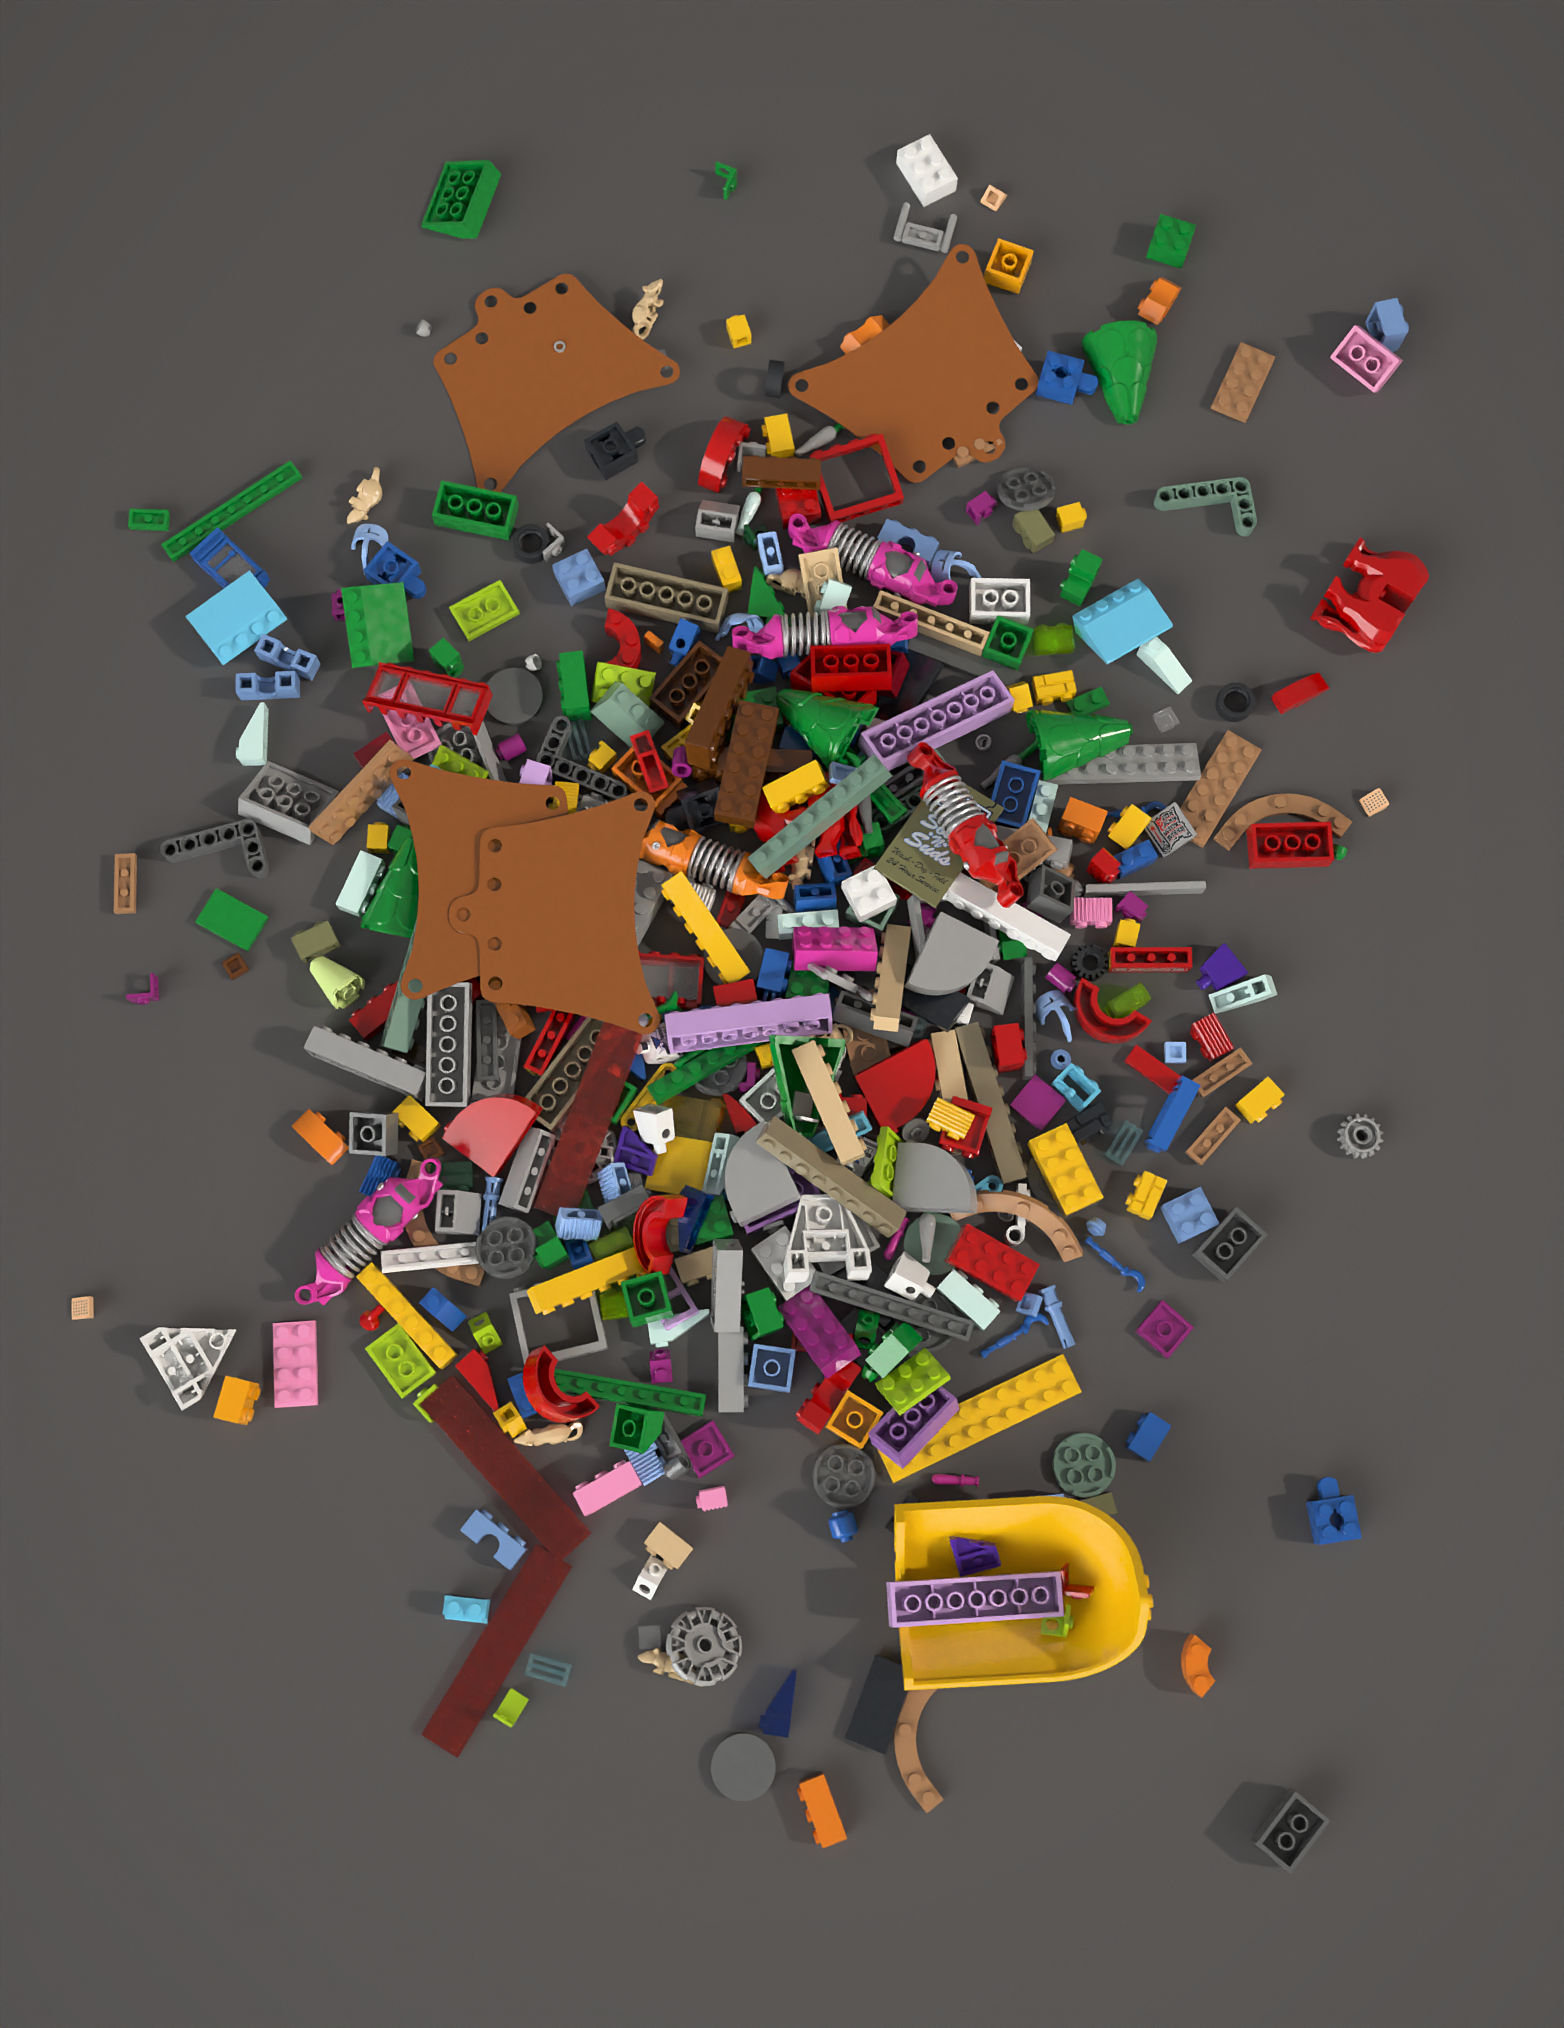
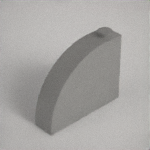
(950, 957)
(756, 1180)
(932, 1181)

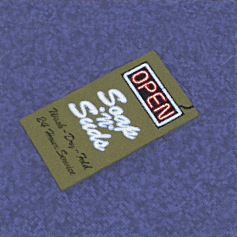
(921, 853)

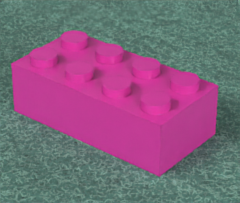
(835, 946)

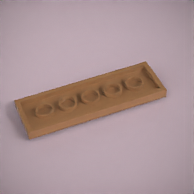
(1218, 784)
(359, 794)

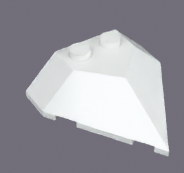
(187, 1358)

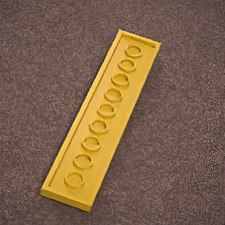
(994, 1412)

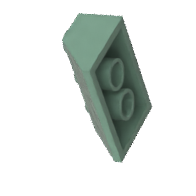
(625, 713)

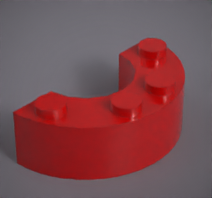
(721, 453)
(628, 523)
(626, 634)
(1098, 1024)
(650, 1231)
(545, 1394)
(826, 1397)

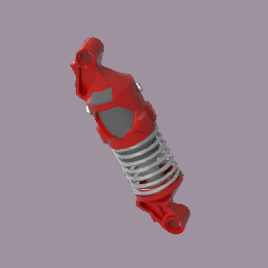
(967, 828)

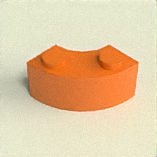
(1159, 300)
(870, 329)
(320, 1136)
(1194, 1665)

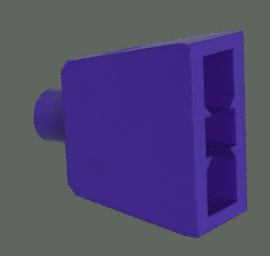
(1221, 970)

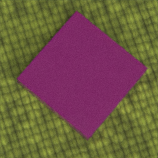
(1037, 1103)
(1164, 1329)
(706, 1449)

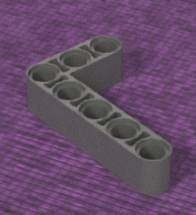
(574, 768)
(221, 843)

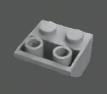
(717, 520)
(991, 989)
(458, 1212)

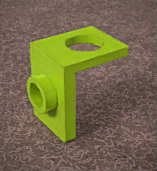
(485, 1333)
(422, 1395)
(1064, 1622)
(511, 1707)

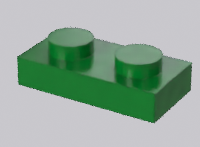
(149, 519)
(1088, 702)

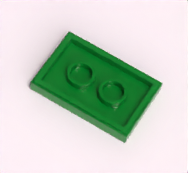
(232, 919)

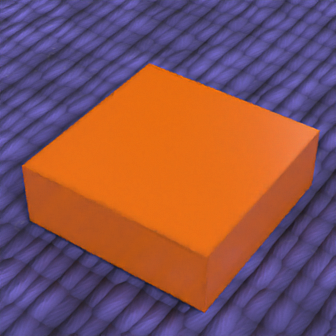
(654, 642)

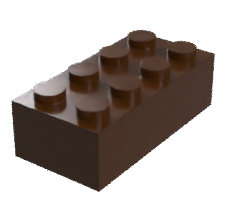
(686, 684)

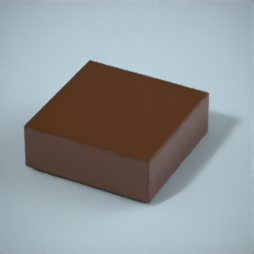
(235, 966)
(430, 1148)

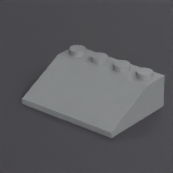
(473, 747)
(285, 801)

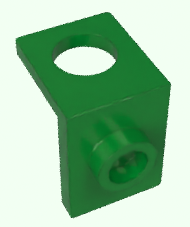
(731, 176)
(866, 1327)

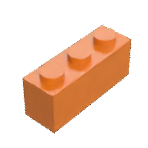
(821, 1810)

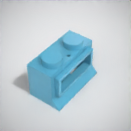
(1069, 1094)
(466, 1609)

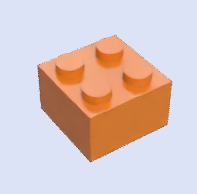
(1082, 821)

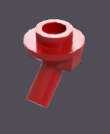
(370, 1320)

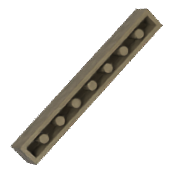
(988, 1092)
(831, 1177)

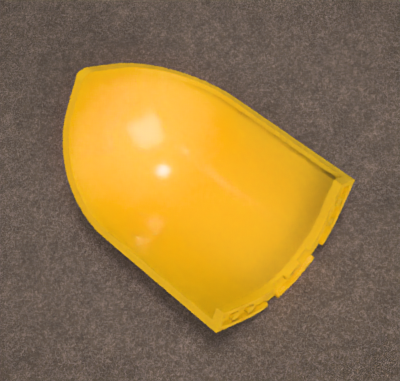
(1029, 1538)

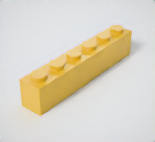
(705, 928)
(584, 1281)
(407, 1316)

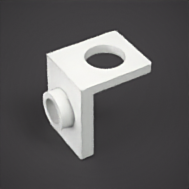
(650, 1576)

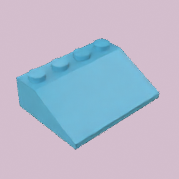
(236, 617)
(1121, 621)

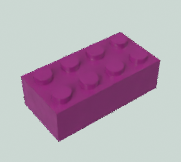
(819, 1331)

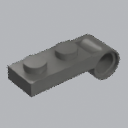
(673, 1451)

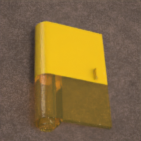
(690, 1150)

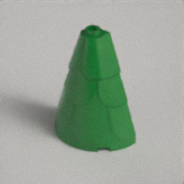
(1122, 363)
(825, 721)
(1074, 738)
(397, 897)
(791, 1079)

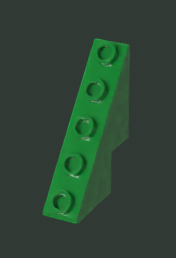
(762, 599)

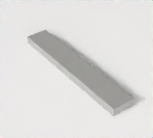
(1149, 888)

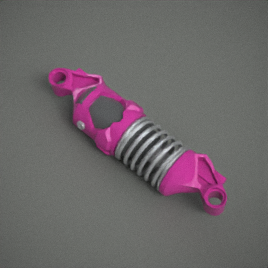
(880, 562)
(831, 627)
(374, 1224)

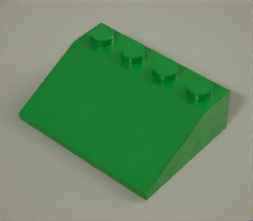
(462, 198)
(377, 624)

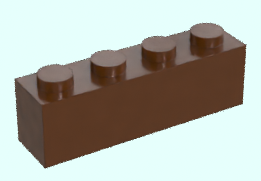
(781, 472)

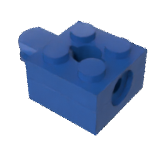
(1061, 386)
(395, 566)
(772, 975)
(1332, 1516)

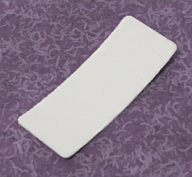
(771, 924)

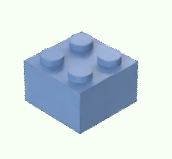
(1387, 323)
(579, 577)
(1189, 1215)
(771, 1368)

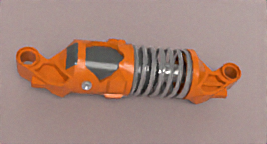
(697, 857)

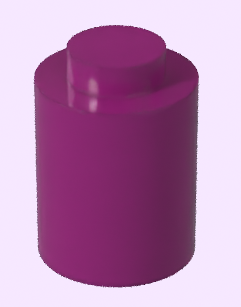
(510, 747)
(680, 763)
(1061, 978)

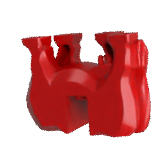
(1380, 599)
(846, 828)

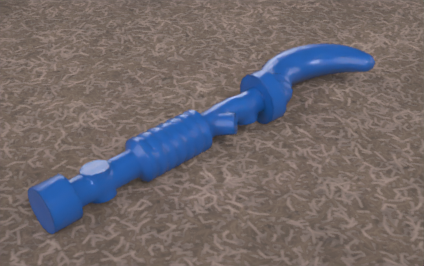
(1151, 805)
(1110, 1259)
(1024, 1328)

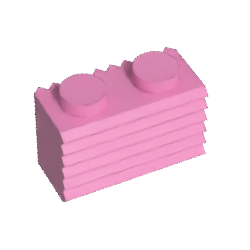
(1091, 912)
(712, 1498)

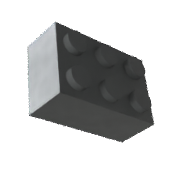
(1229, 1244)
(1290, 1830)

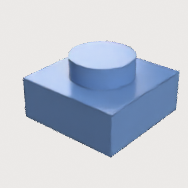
(1029, 1304)

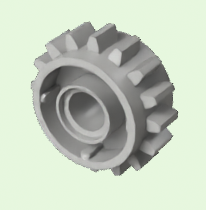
(1352, 1143)

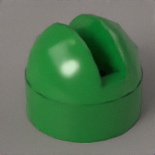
(1339, 851)
(869, 1372)

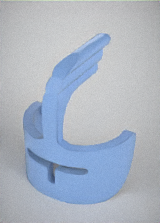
(376, 533)
(937, 565)
(754, 623)
(1059, 999)

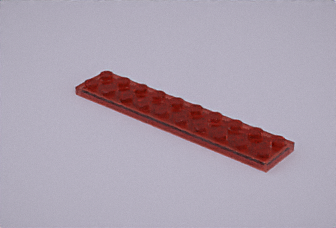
(589, 1118)
(506, 1468)
(496, 1651)

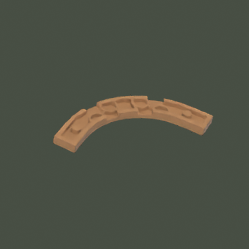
(1280, 805)
(1033, 1211)
(422, 1237)
(907, 1753)

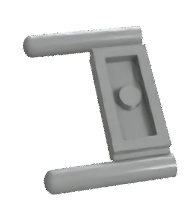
(921, 235)
(757, 911)
(844, 981)

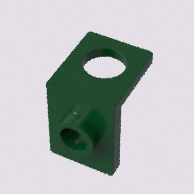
(749, 535)

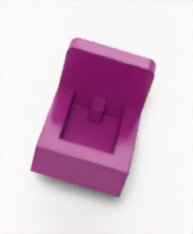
(753, 1075)
(660, 1366)

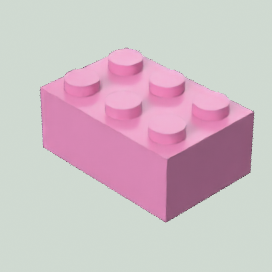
(1366, 358)
(607, 1487)

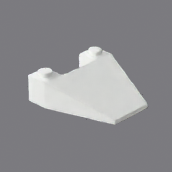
(825, 1233)

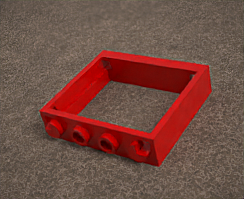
(867, 507)

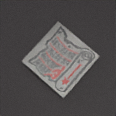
(1170, 830)

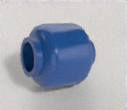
(843, 1525)

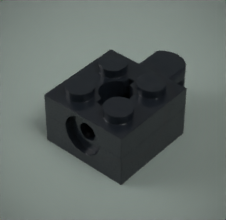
(615, 443)
(696, 815)

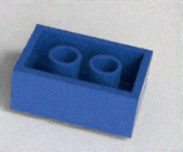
(1015, 793)

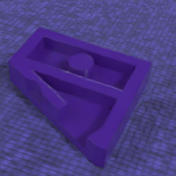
(635, 1152)
(974, 1555)

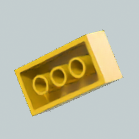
(1065, 1170)

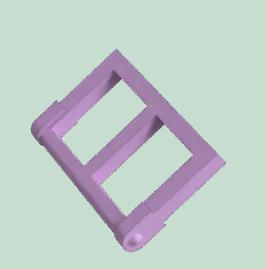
(685, 1315)

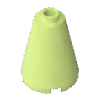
(337, 982)

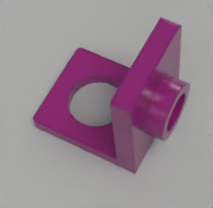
(144, 998)

